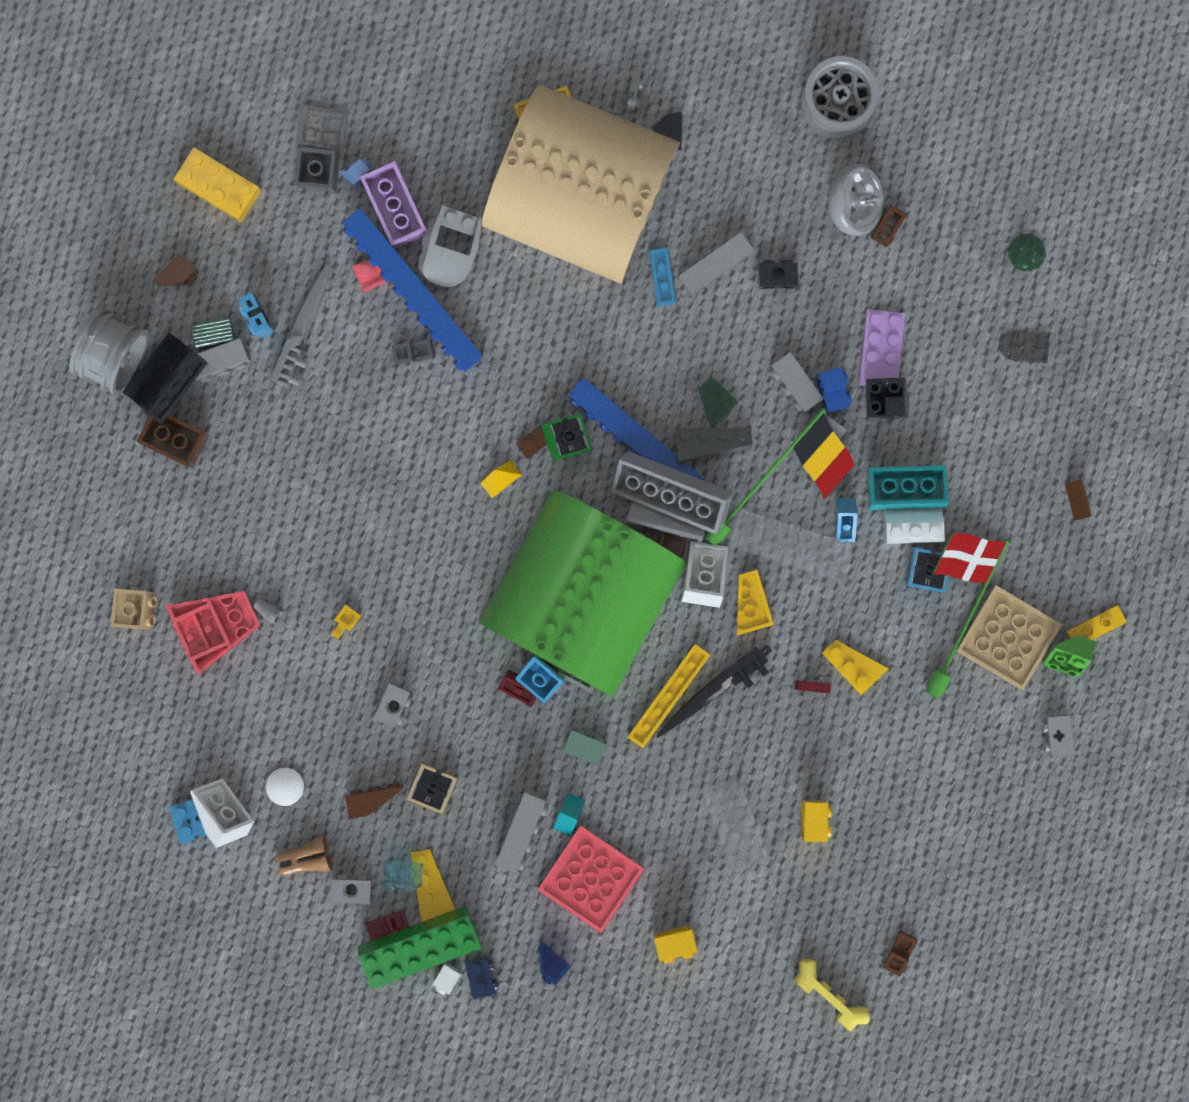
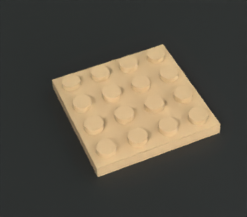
(1008, 637)

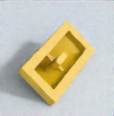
(500, 478)

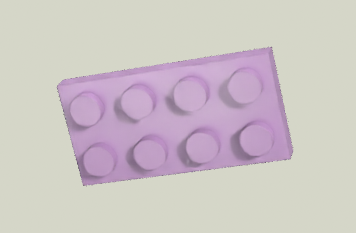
(881, 345)

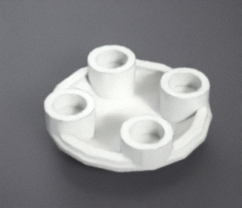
(285, 786)

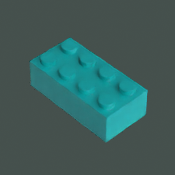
(907, 487)

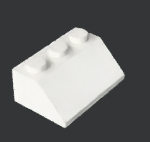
(913, 526)

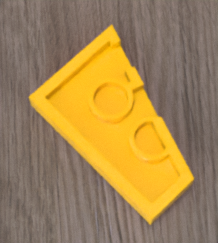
(752, 604)
(854, 666)

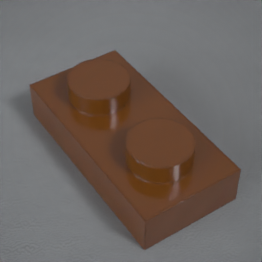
(532, 442)

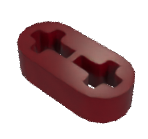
(812, 686)

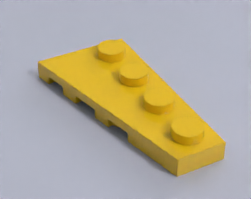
(433, 894)

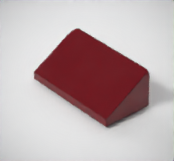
(516, 690)

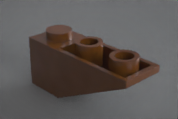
(365, 803)

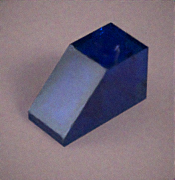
(551, 964)

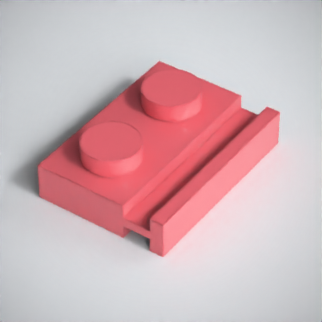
(368, 275)

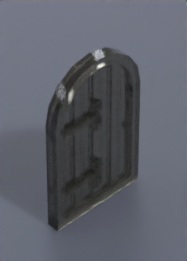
(1025, 346)

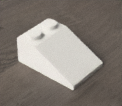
(705, 574)
(221, 813)

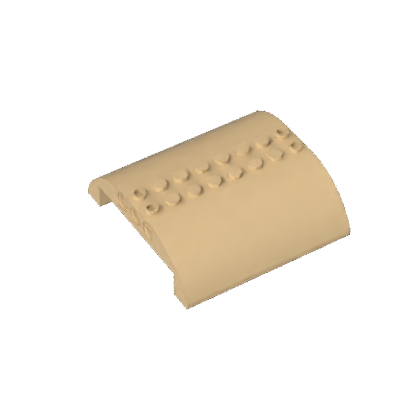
(578, 183)

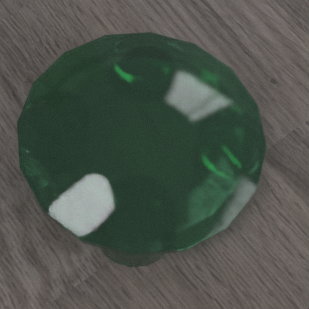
(1027, 252)

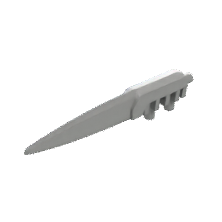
(297, 337)

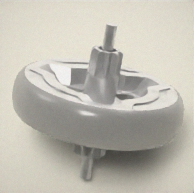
(865, 200)

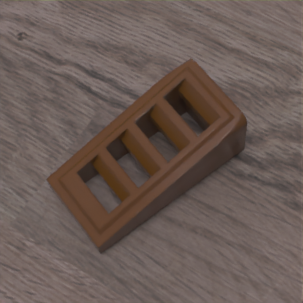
(901, 214)

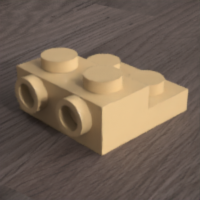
(133, 609)

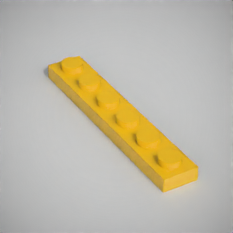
(668, 696)

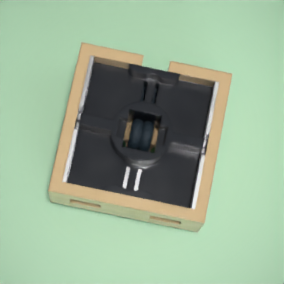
(432, 788)

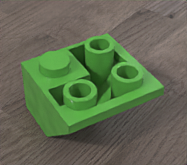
(1071, 656)

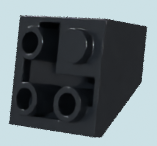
(887, 398)

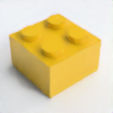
(815, 820)
(675, 944)

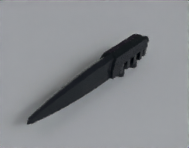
(734, 674)

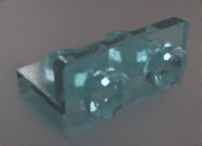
(402, 875)

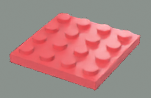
(591, 879)

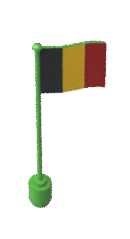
(820, 455)

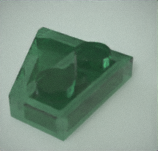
(716, 401)

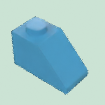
(846, 519)

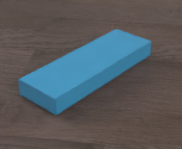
(662, 276)

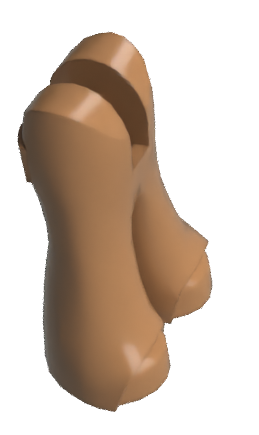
(316, 846)

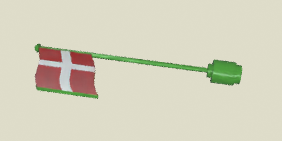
(971, 561)

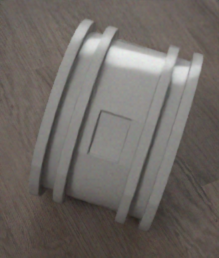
(860, 79)
(109, 351)

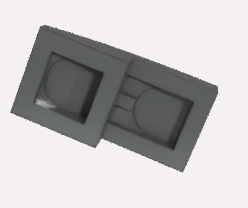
(413, 352)

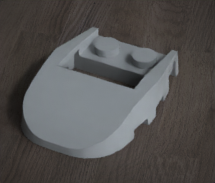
(444, 265)

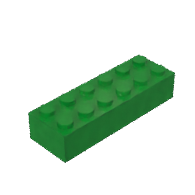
(419, 947)

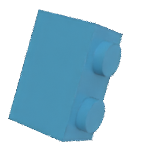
(540, 679)

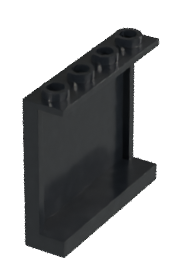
(165, 377)

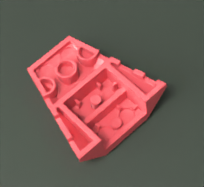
(212, 626)

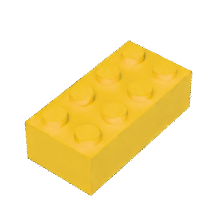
(217, 185)

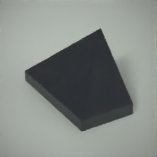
(671, 127)

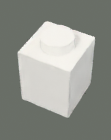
(446, 979)

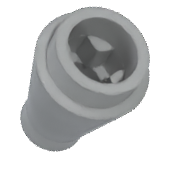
(270, 612)

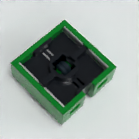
(566, 437)

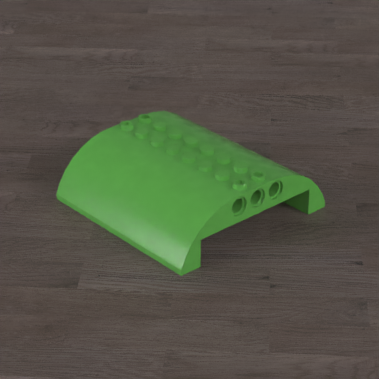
(583, 592)

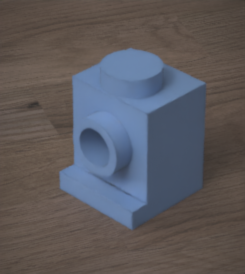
(355, 171)

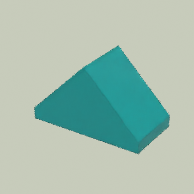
(569, 814)

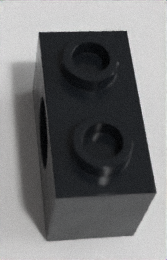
(768, 281)

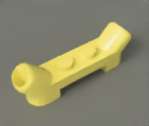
(848, 1016)

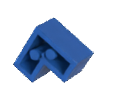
(832, 389)

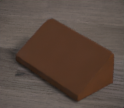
(1078, 499)

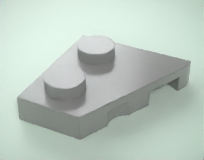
(634, 100)

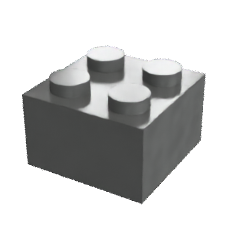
(317, 169)

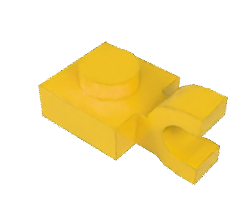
(347, 620)

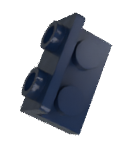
(480, 977)

